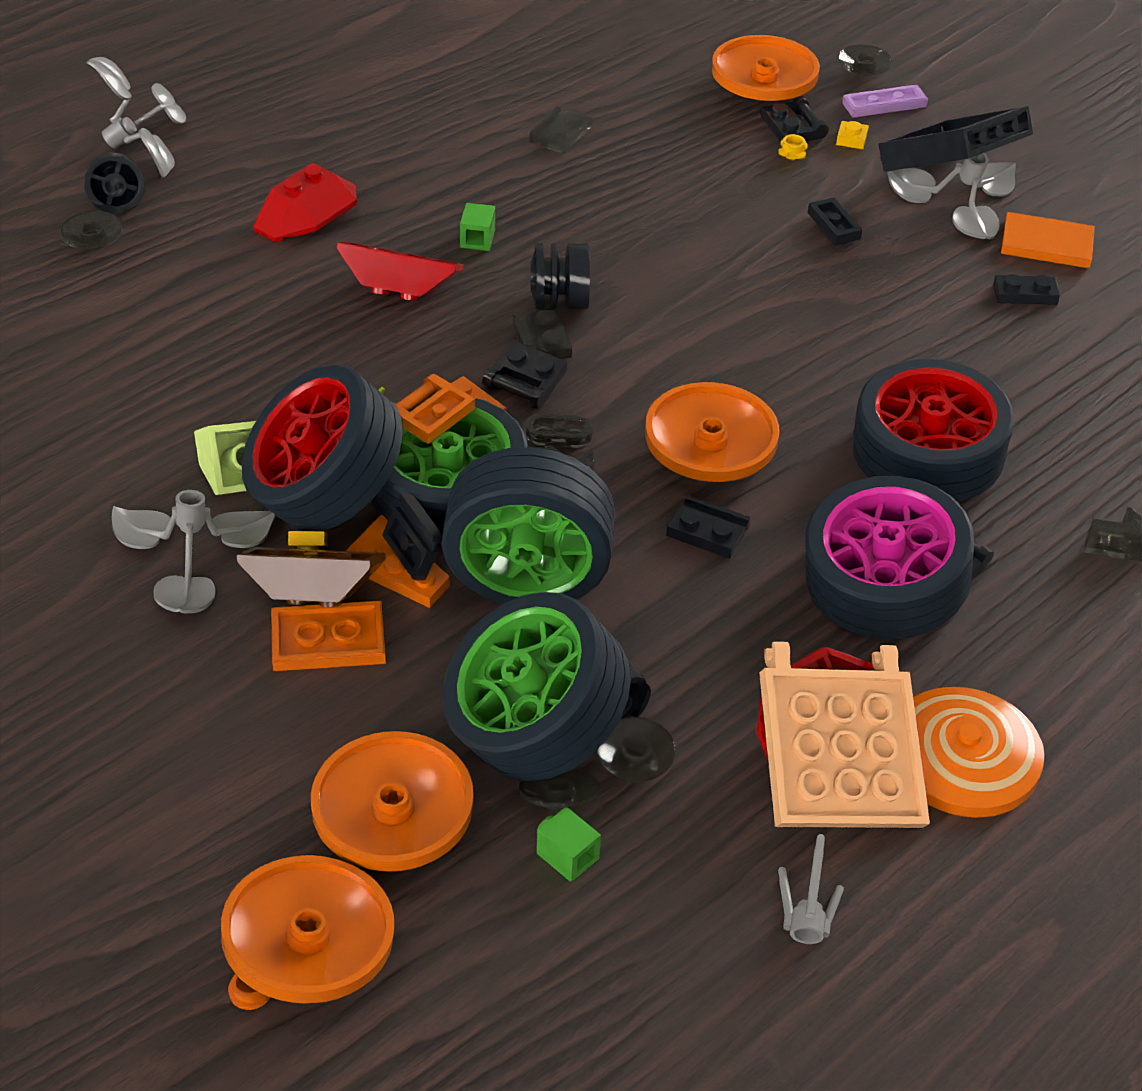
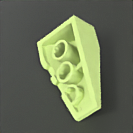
(221, 455)

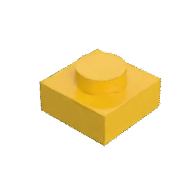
(852, 134)
(307, 539)

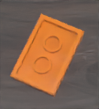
(1048, 240)
(327, 636)

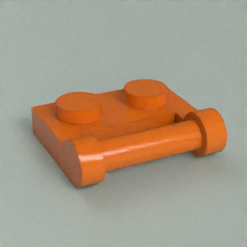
(438, 412)

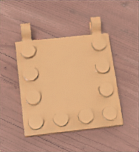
(842, 744)

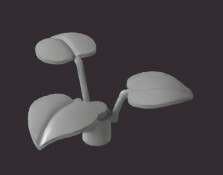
(123, 129)
(993, 178)
(146, 527)

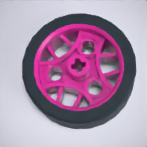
(890, 537)

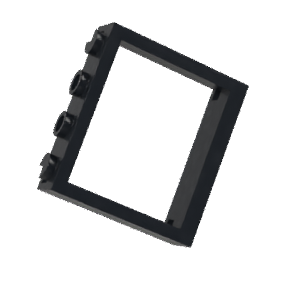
(960, 139)

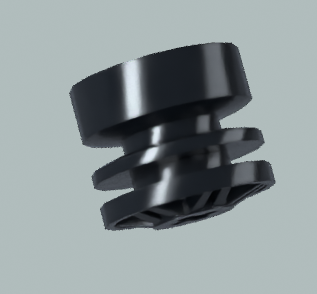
(561, 276)

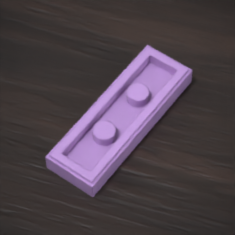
(884, 101)

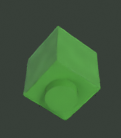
(477, 226)
(568, 843)

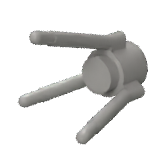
(808, 921)

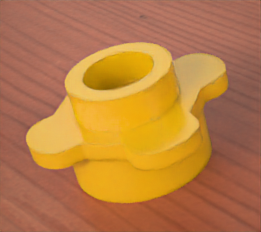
(793, 147)

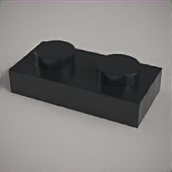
(834, 221)
(1026, 289)

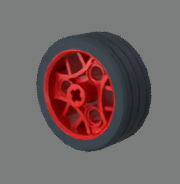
(933, 426)
(322, 448)

